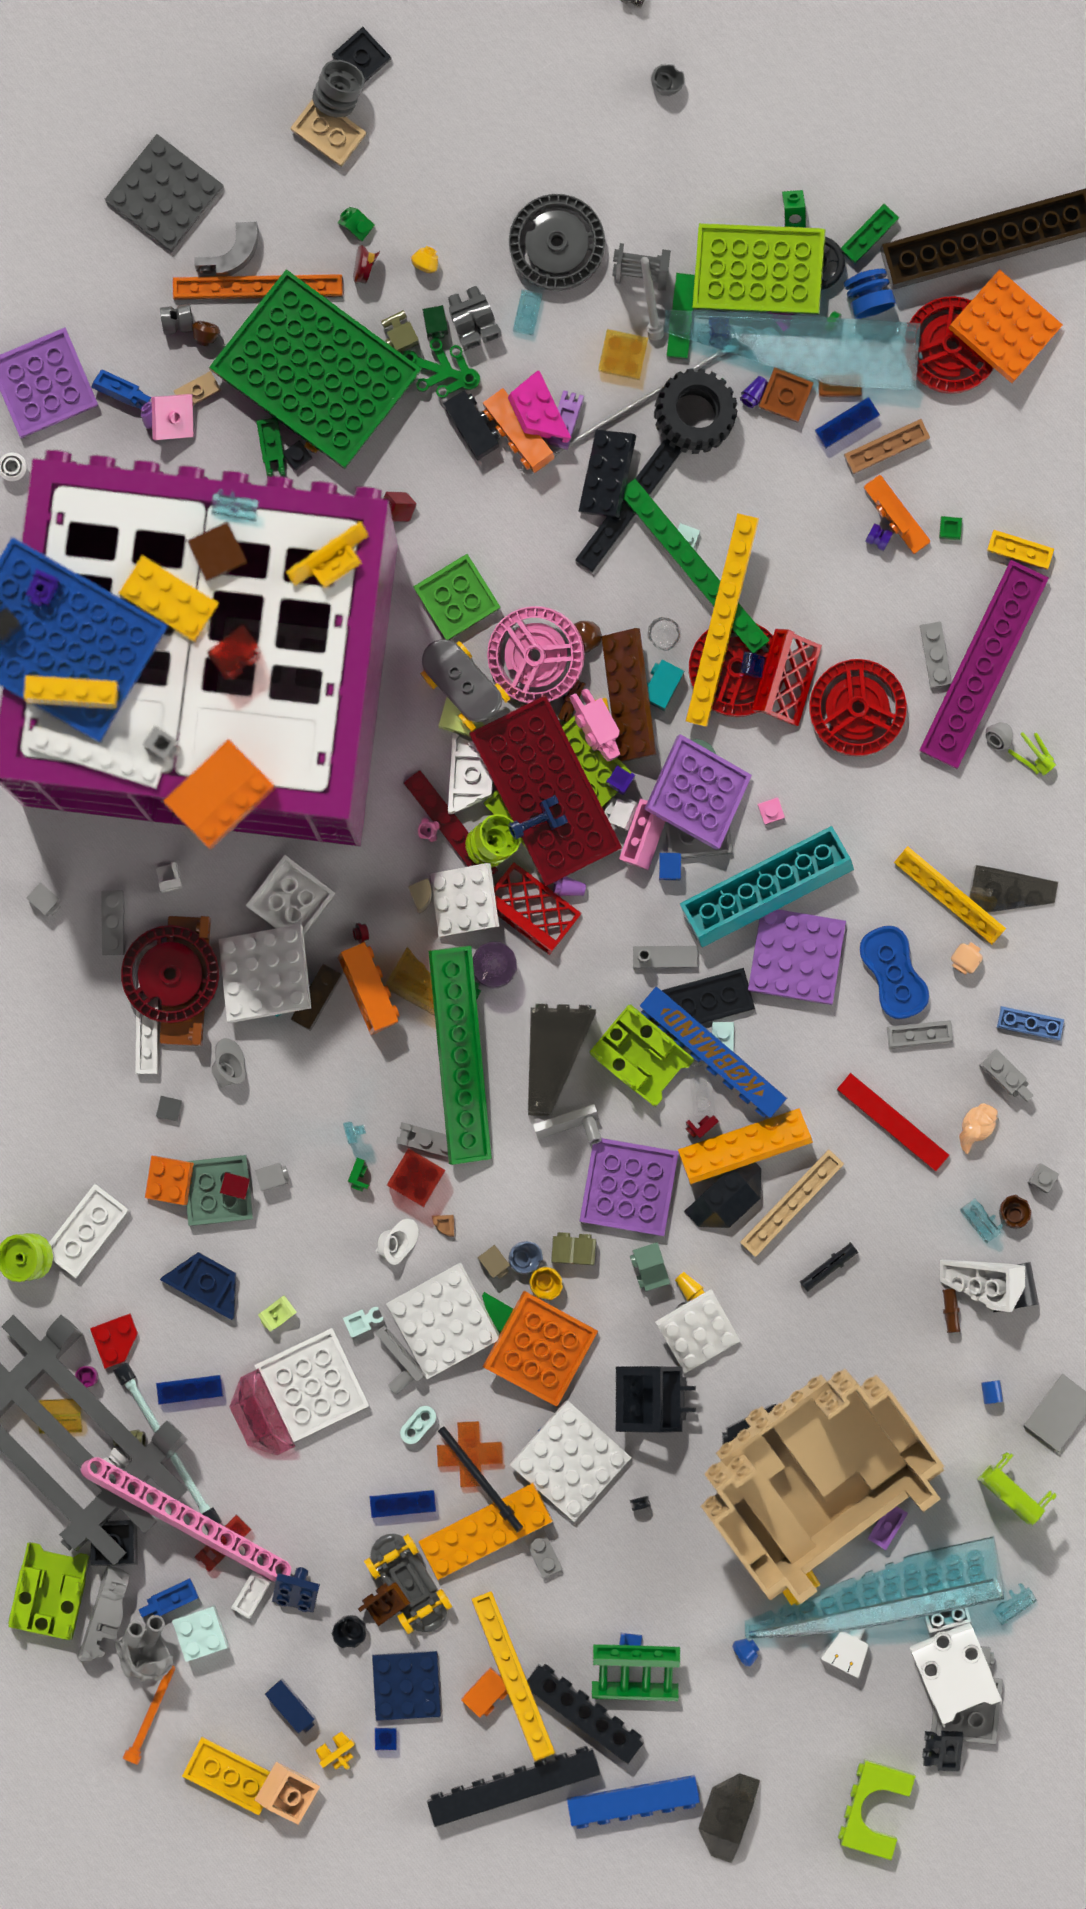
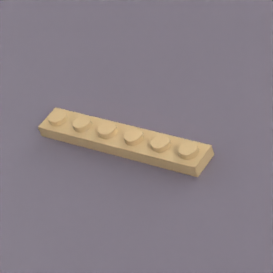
(792, 1203)

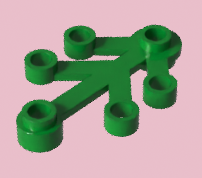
(445, 370)

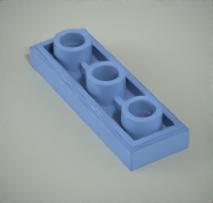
(1017, 1020)

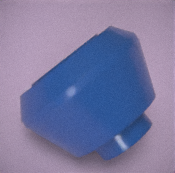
(746, 1651)

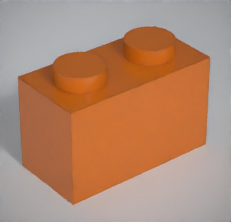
(485, 1693)

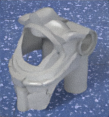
(154, 1657)

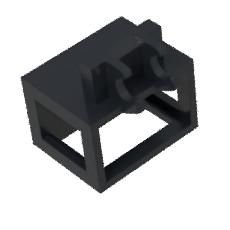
(651, 1399)

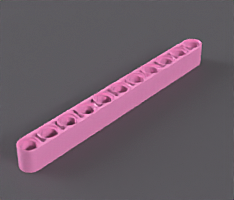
(176, 1517)

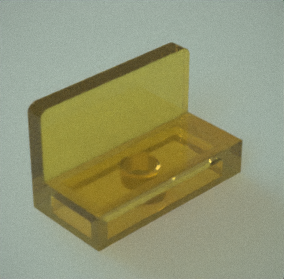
(66, 1412)

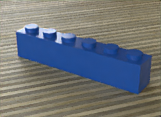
(633, 1800)

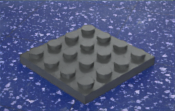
(164, 192)

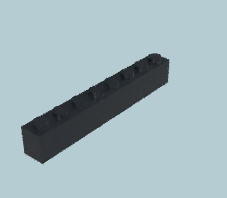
(513, 1787)

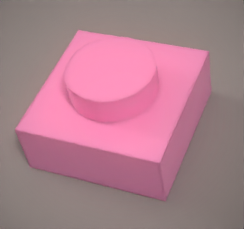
(771, 811)

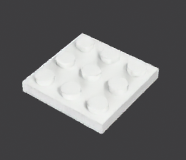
(290, 896)
(464, 900)
(697, 1331)

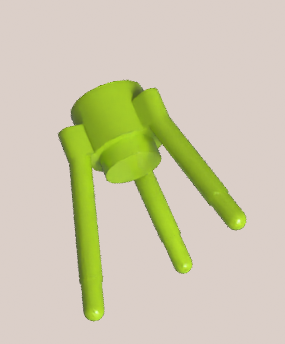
(1043, 763)

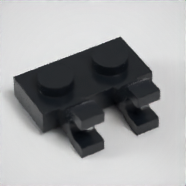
(949, 1747)

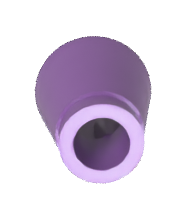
(569, 887)

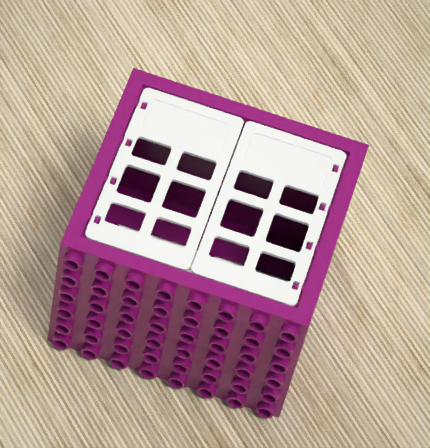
(315, 755)

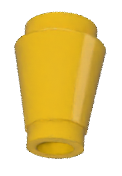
(689, 1286)

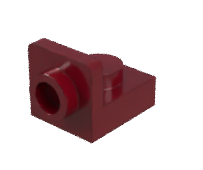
(705, 1125)

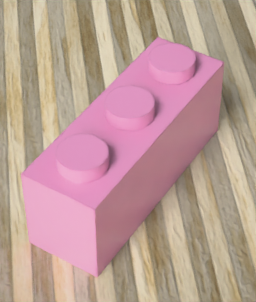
(642, 837)

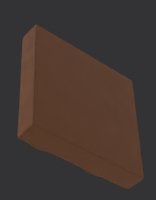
(217, 551)

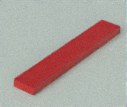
(893, 1122)

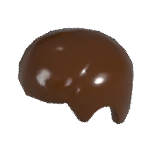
(589, 633)
(1015, 1212)

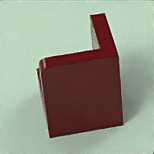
(401, 505)
(235, 1186)

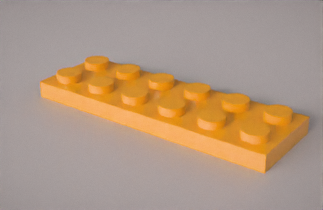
(745, 1146)
(484, 1532)

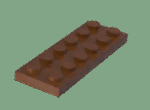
(629, 694)

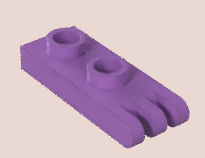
(569, 412)

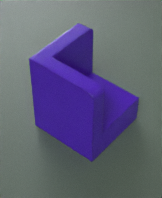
(620, 780)

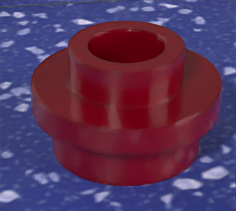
(360, 932)

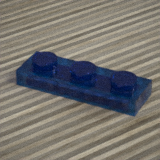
(847, 423)
(189, 1389)
(402, 1503)

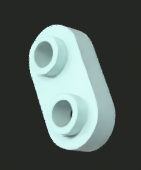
(418, 1424)

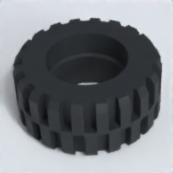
(714, 392)

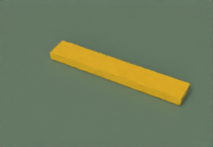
(949, 895)

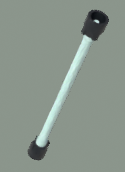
(126, 1376)

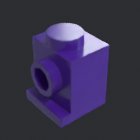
(50, 584)

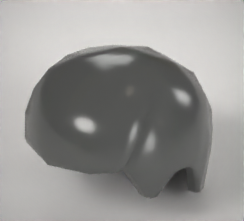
(667, 79)

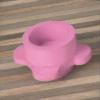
(423, 829)

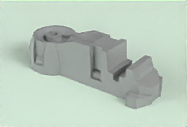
(106, 1613)

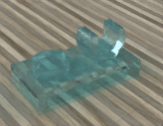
(234, 507)
(353, 1132)
(981, 1221)
(1008, 1609)

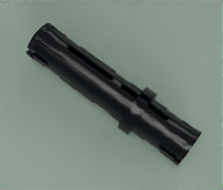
(847, 1253)

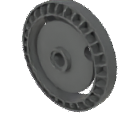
(557, 258)

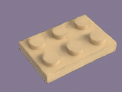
(328, 134)

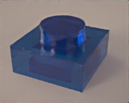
(752, 664)
(385, 1738)

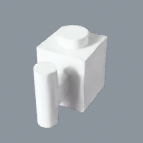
(620, 813)

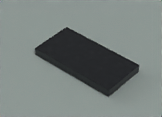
(714, 996)

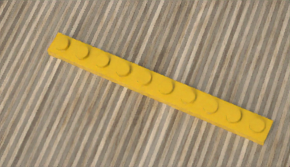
(722, 619)

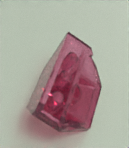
(259, 1415)

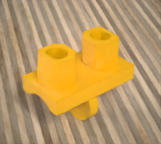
(344, 1744)

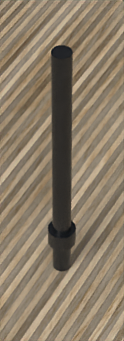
(505, 1511)

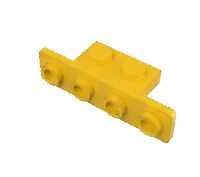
(332, 559)

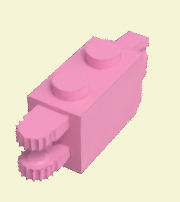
(596, 724)

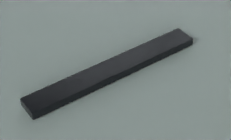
(613, 527)

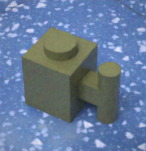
(401, 336)

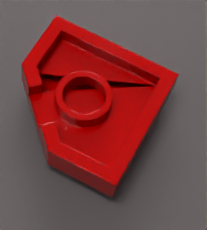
(115, 1339)

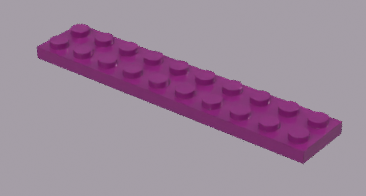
(983, 664)

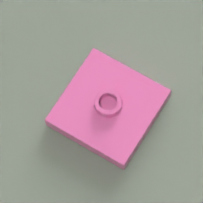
(172, 416)

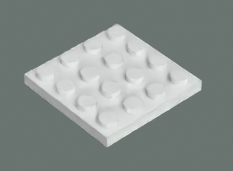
(264, 973)
(443, 1320)
(313, 1384)
(570, 1460)

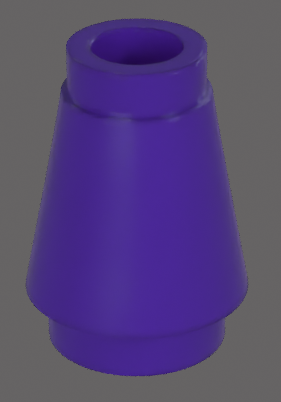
(753, 393)

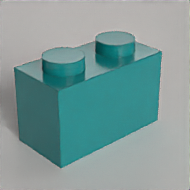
(663, 683)

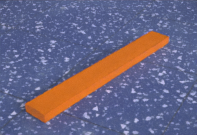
(247, 286)

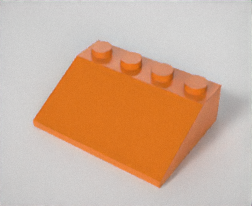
(219, 794)

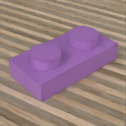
(887, 1527)

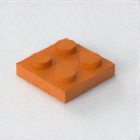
(169, 1180)

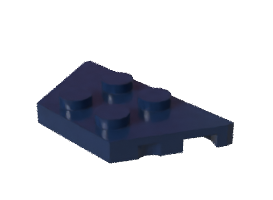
(206, 1283)

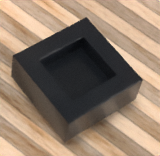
(297, 455)

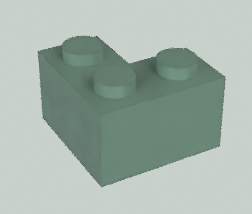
(650, 1266)

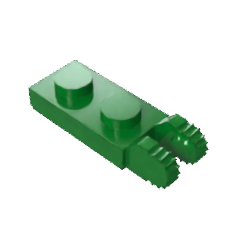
(271, 444)

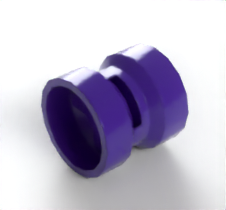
(875, 533)

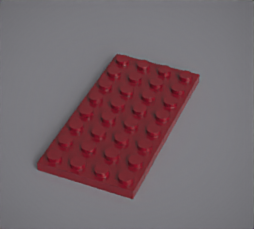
(535, 761)

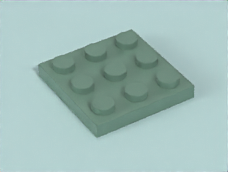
(206, 1202)

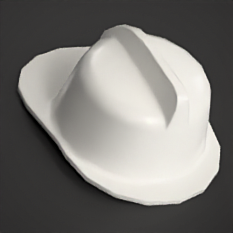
(397, 1242)

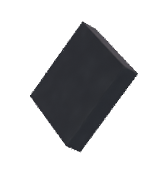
(363, 52)

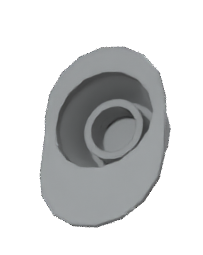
(229, 1063)

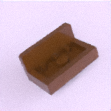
(385, 1604)

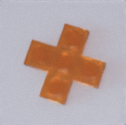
(478, 1452)

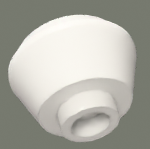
(9, 462)

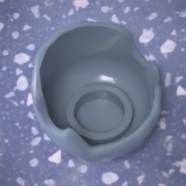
(525, 1257)

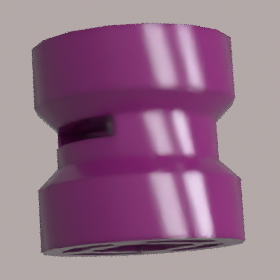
(87, 1379)

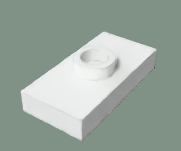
(251, 1594)

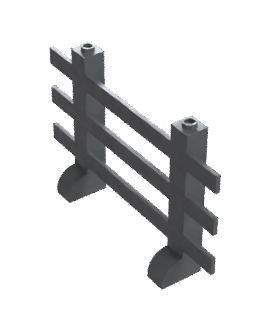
(146, 1463)

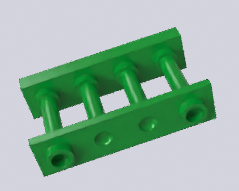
(640, 1657)

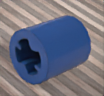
(992, 1392)

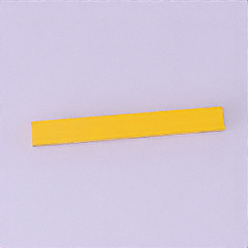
(513, 1676)

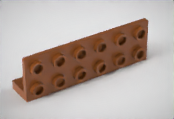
(190, 1031)

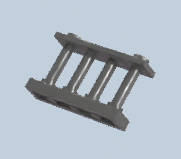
(630, 265)

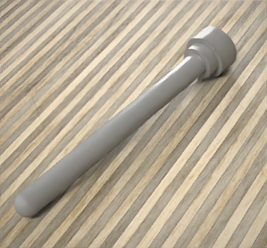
(654, 329)

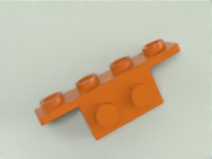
(896, 513)

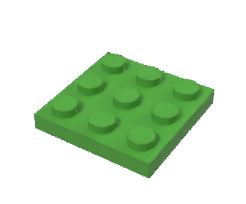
(456, 597)

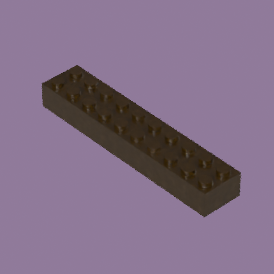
(985, 239)

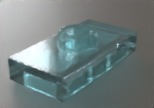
(527, 312)

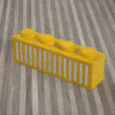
(71, 692)

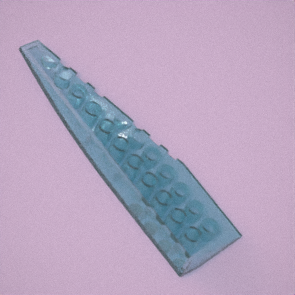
(815, 347)
(908, 1590)

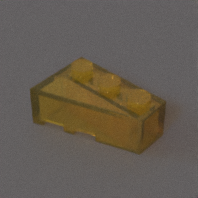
(412, 982)

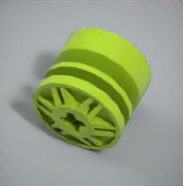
(491, 841)

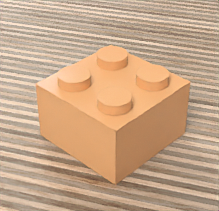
(287, 1793)

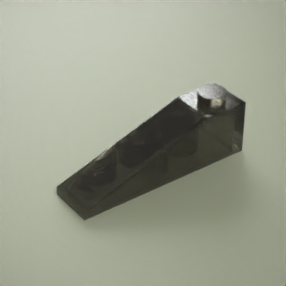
(1007, 890)

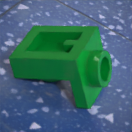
(358, 1171)

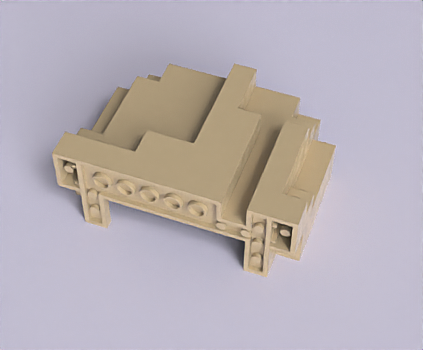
(816, 1477)

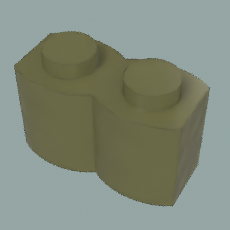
(573, 1250)

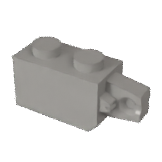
(1006, 1075)

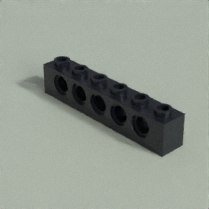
(624, 1751)

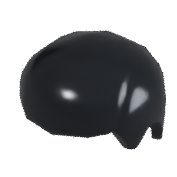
(349, 1631)

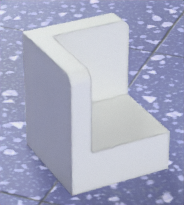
(169, 877)

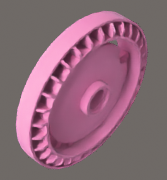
(551, 648)

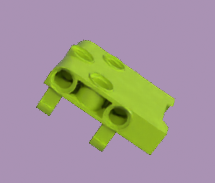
(648, 1061)
(1012, 1494)
(51, 1582)

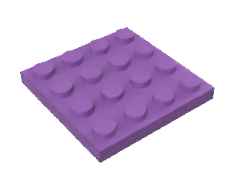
(44, 383)
(698, 792)
(797, 956)
(629, 1186)

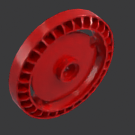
(941, 358)
(732, 685)
(857, 690)

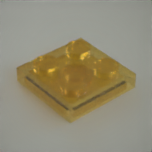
(623, 354)

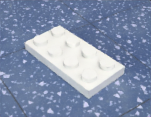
(86, 1230)

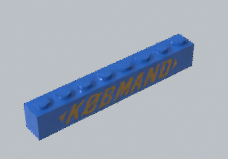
(713, 1052)

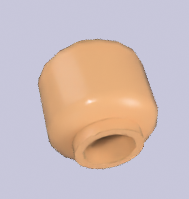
(966, 958)

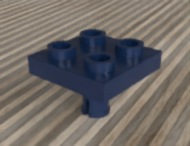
(296, 1591)

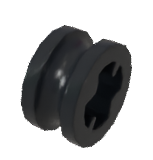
(640, 1503)

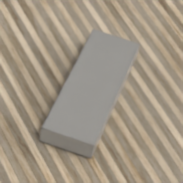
(919, 1034)

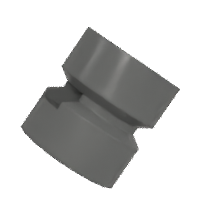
(182, 314)

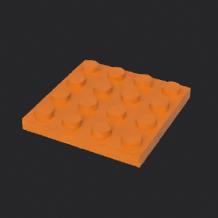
(1005, 326)
(540, 1348)

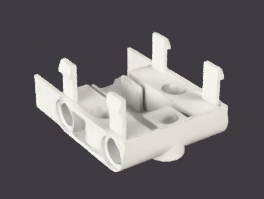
(958, 1680)

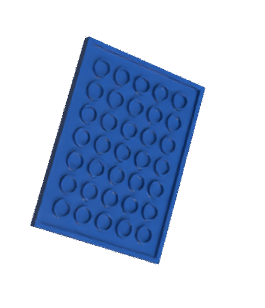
(75, 637)

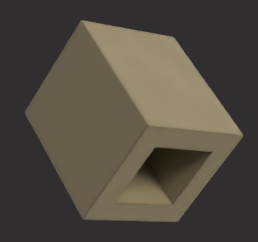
(494, 1262)

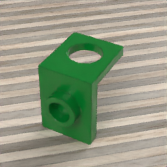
(794, 205)

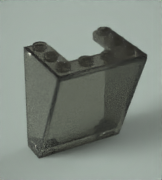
(554, 1049)

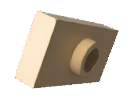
(200, 388)

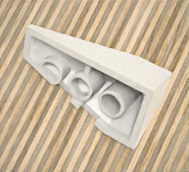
(990, 1283)

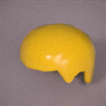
(546, 1283)

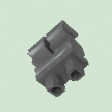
(468, 313)

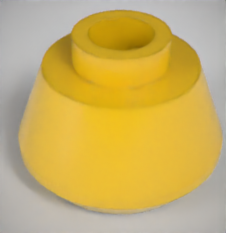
(425, 259)

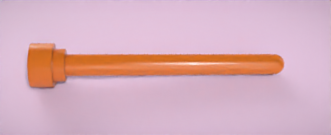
(133, 1753)

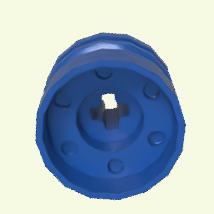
(868, 290)

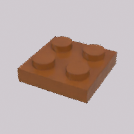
(786, 395)

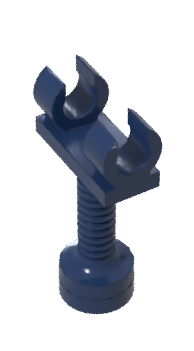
(517, 829)

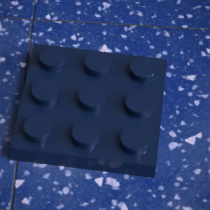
(406, 1685)

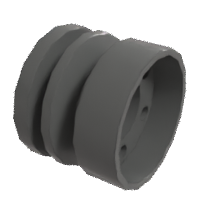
(338, 88)

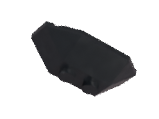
(727, 1198)

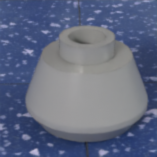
(999, 736)

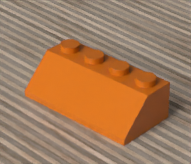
(368, 988)

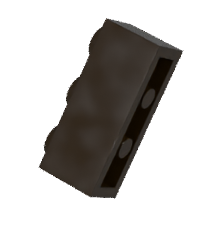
(320, 993)

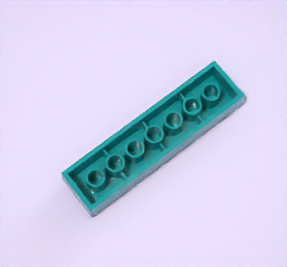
(767, 886)

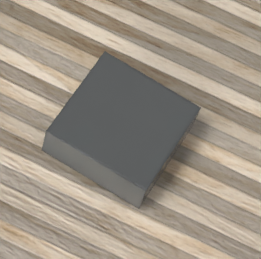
(169, 1108)

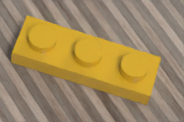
(1020, 549)

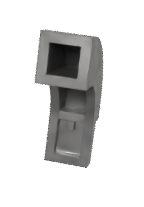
(237, 257)

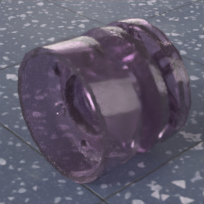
(501, 975)

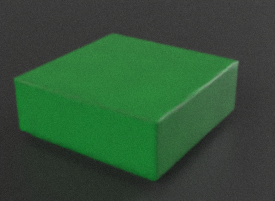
(950, 528)

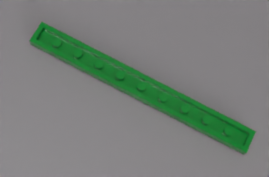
(689, 561)

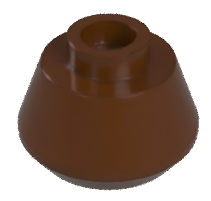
(205, 332)

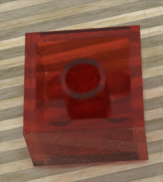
(235, 653)
(416, 1177)

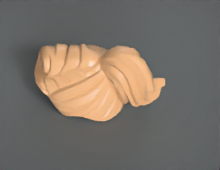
(977, 1125)

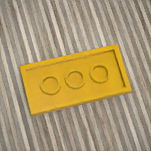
(168, 598)
(226, 1774)

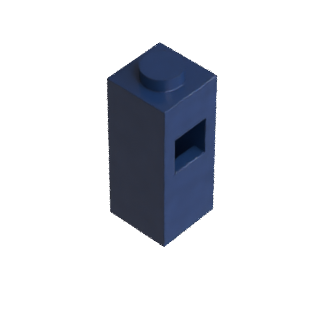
(291, 1706)

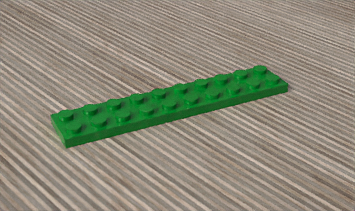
(460, 1054)

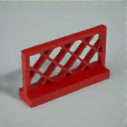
(774, 672)
(524, 925)

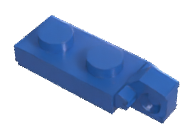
(120, 389)
(170, 1599)

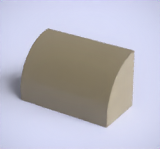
(421, 894)

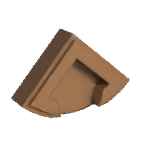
(444, 1224)

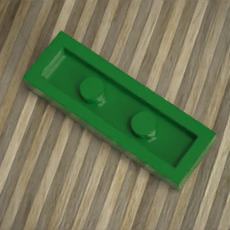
(869, 233)

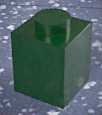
(435, 322)

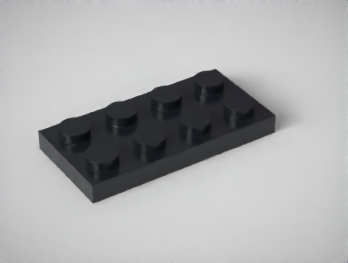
(607, 473)

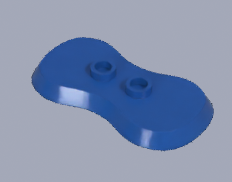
(888, 957)

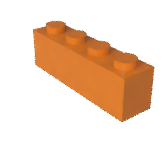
(531, 447)

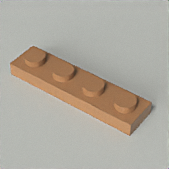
(887, 446)

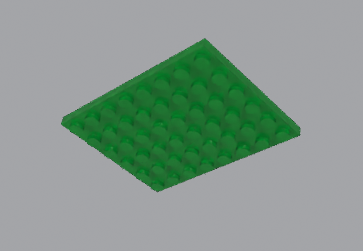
(315, 369)

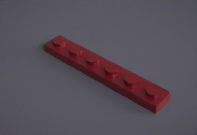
(438, 811)

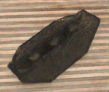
(728, 1815)

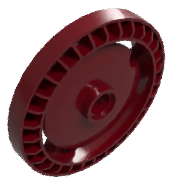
(164, 957)

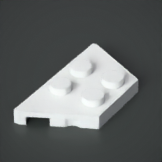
(468, 776)

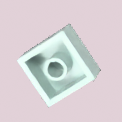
(200, 1633)

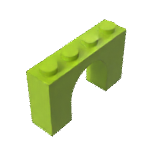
(872, 1777)

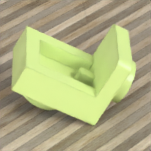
(277, 1313)

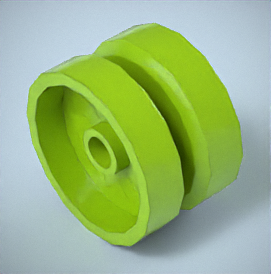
(25, 1257)

